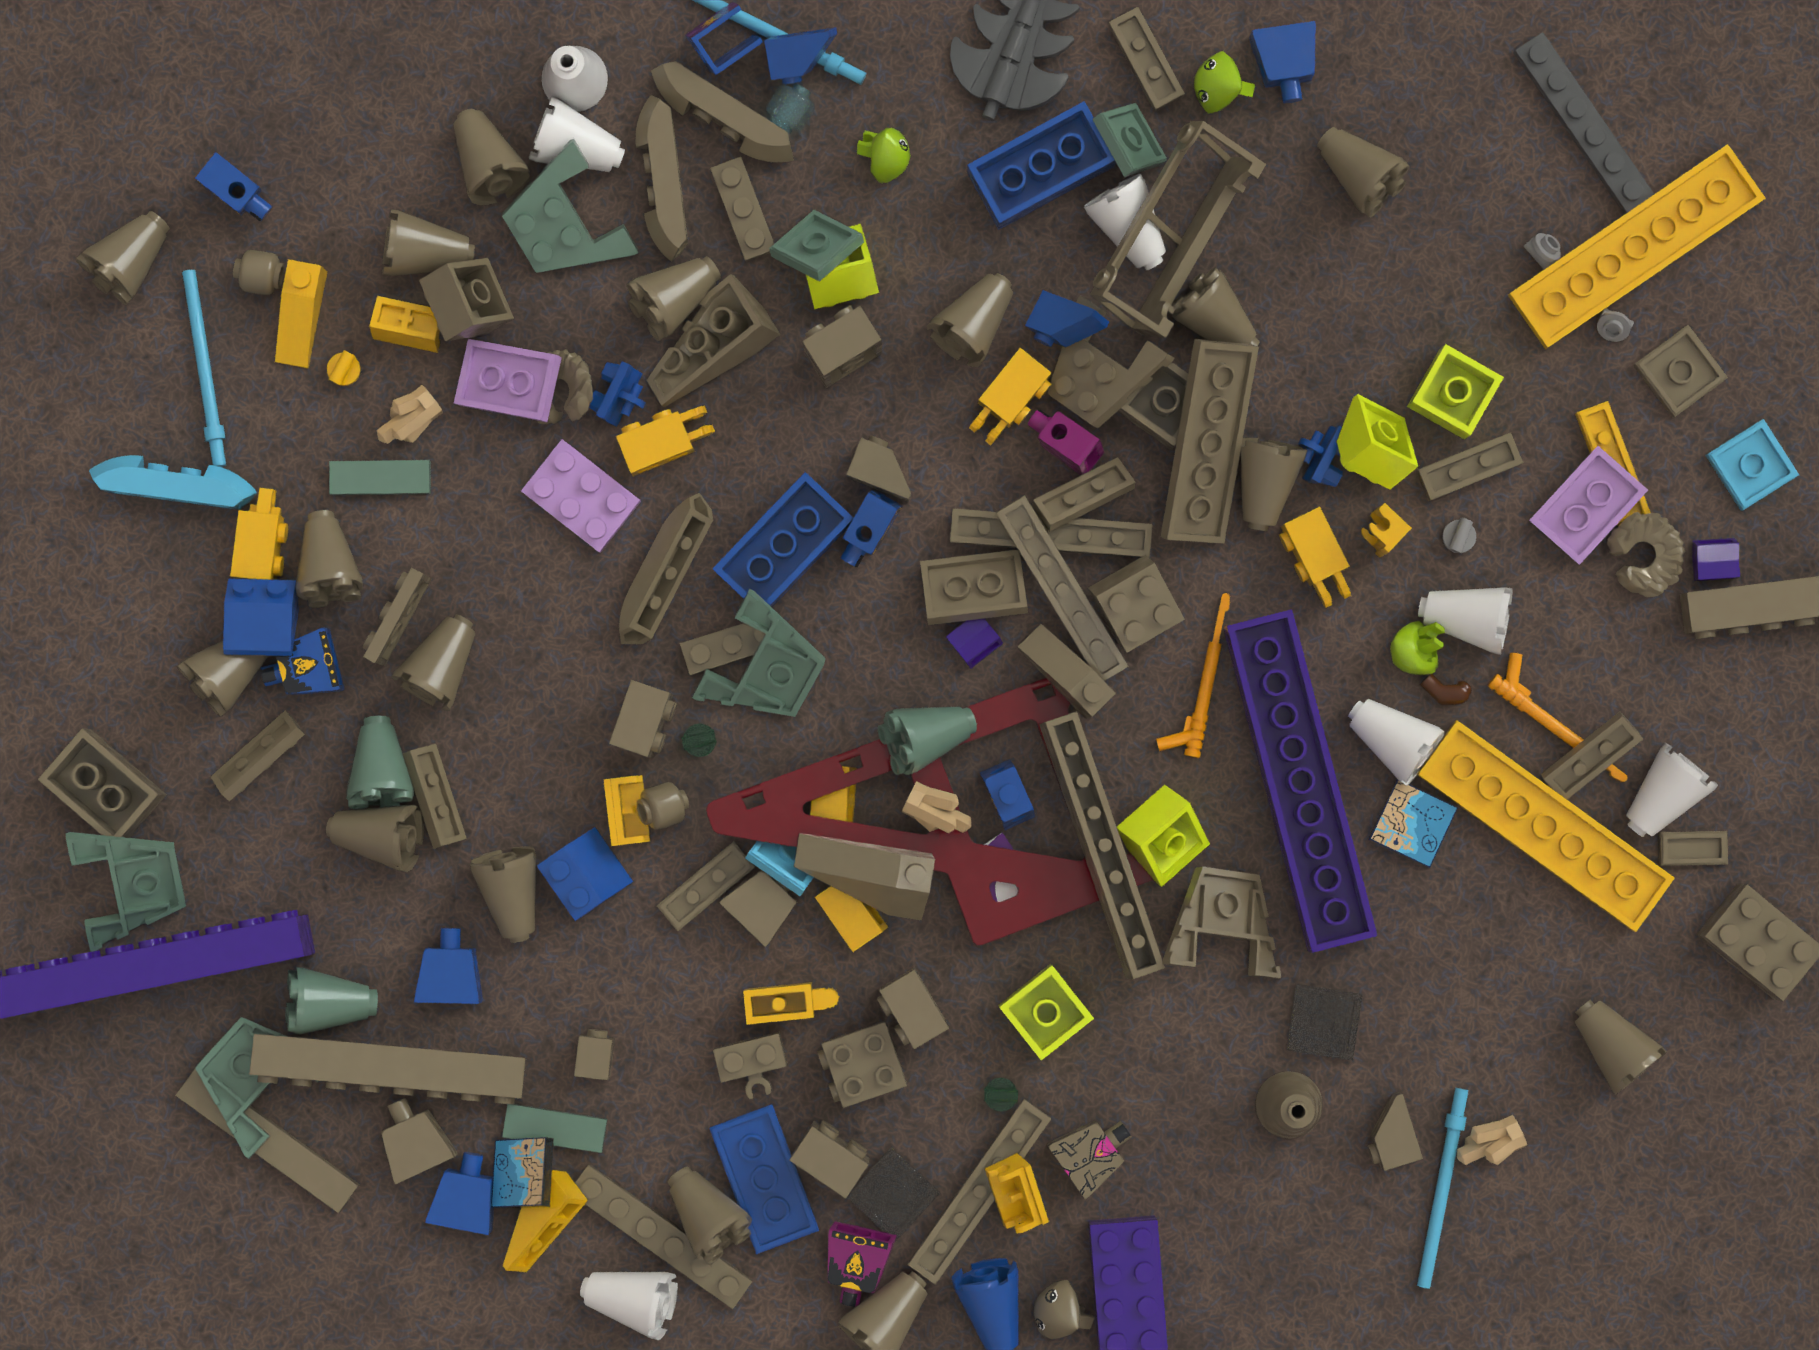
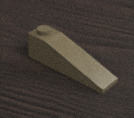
(719, 337)
(877, 875)

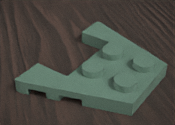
(551, 227)
(779, 670)
(143, 881)
(228, 1081)

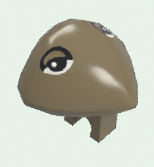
(1059, 1312)

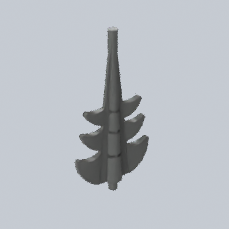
(1007, 71)

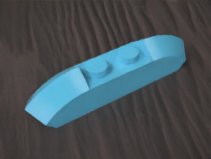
(216, 488)

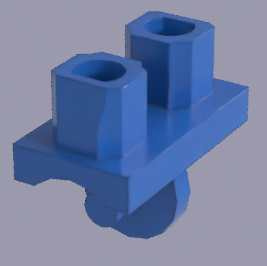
(621, 395)
(1320, 468)

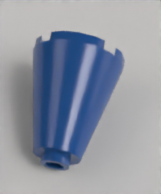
(991, 1301)

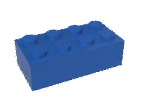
(1040, 165)
(784, 542)

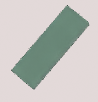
(380, 477)
(565, 1128)

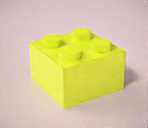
(1455, 391)
(1046, 1012)

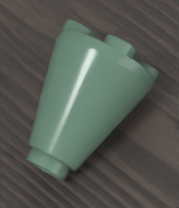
(923, 735)
(378, 767)
(325, 1001)

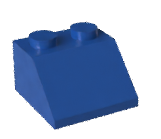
(260, 617)
(585, 873)

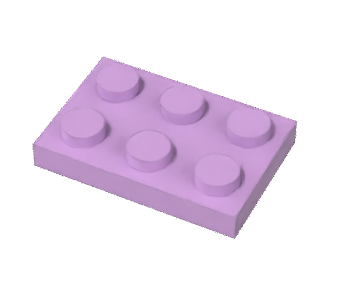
(507, 380)
(581, 496)
(1588, 505)

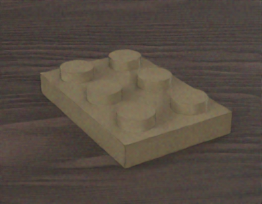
(973, 587)
(396, 616)

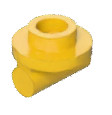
(343, 369)

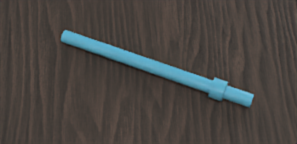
(832, 63)
(214, 432)
(1455, 1123)

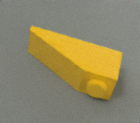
(299, 312)
(541, 1225)

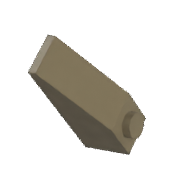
(1066, 672)

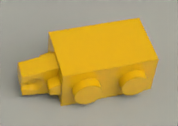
(259, 540)

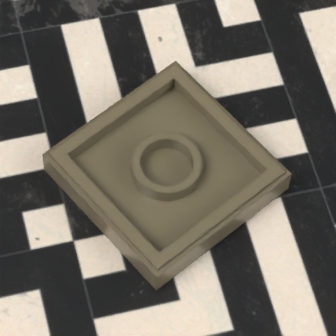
(1680, 371)

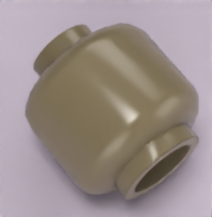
(259, 272)
(662, 806)

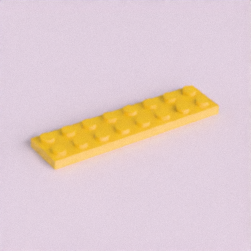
(1636, 246)
(1545, 826)

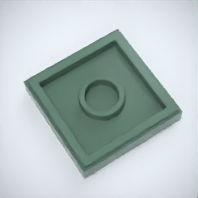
(1129, 139)
(816, 245)

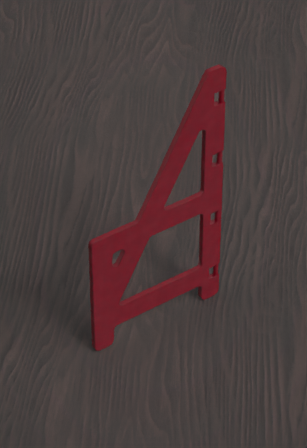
(1044, 883)

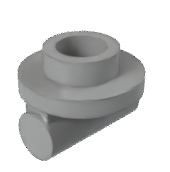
(1544, 249)
(1613, 325)
(1459, 535)

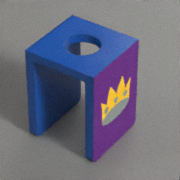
(731, 56)

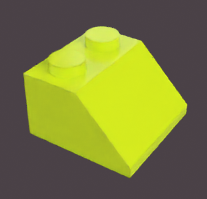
(848, 281)
(1376, 443)
(1163, 834)

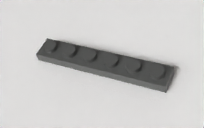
(1583, 123)

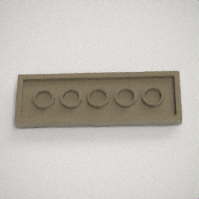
(1209, 441)

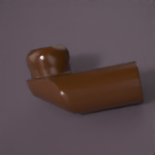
(1446, 694)

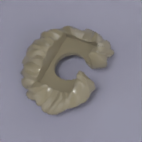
(577, 376)
(1668, 553)

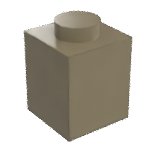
(594, 1055)

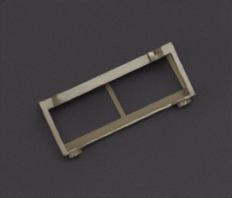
(1153, 315)

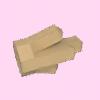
(410, 416)
(935, 809)
(1493, 1140)

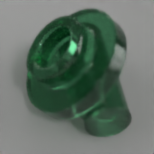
(699, 740)
(1001, 1094)

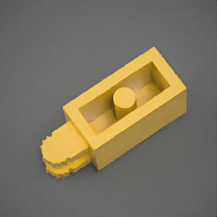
(1011, 393)
(661, 439)
(1316, 553)
(786, 1002)

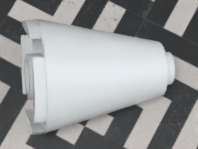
(575, 77)
(562, 125)
(1114, 213)
(1470, 615)
(1395, 737)
(1667, 792)
(633, 1298)

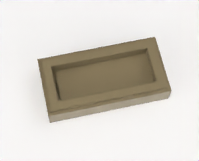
(1693, 848)

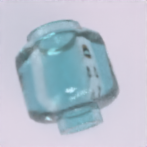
(790, 107)

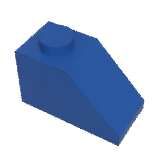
(796, 53)
(1063, 321)

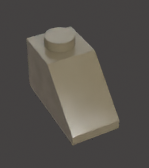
(878, 468)
(1394, 1136)

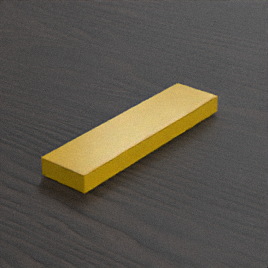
(1602, 430)

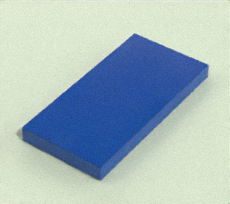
(764, 1178)

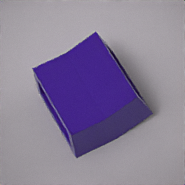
(1715, 559)
(974, 641)

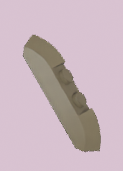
(687, 90)
(667, 221)
(663, 570)

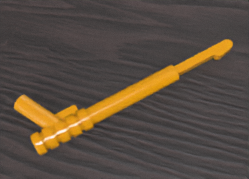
(1519, 696)
(1195, 725)

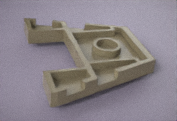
(1097, 384)
(1224, 906)

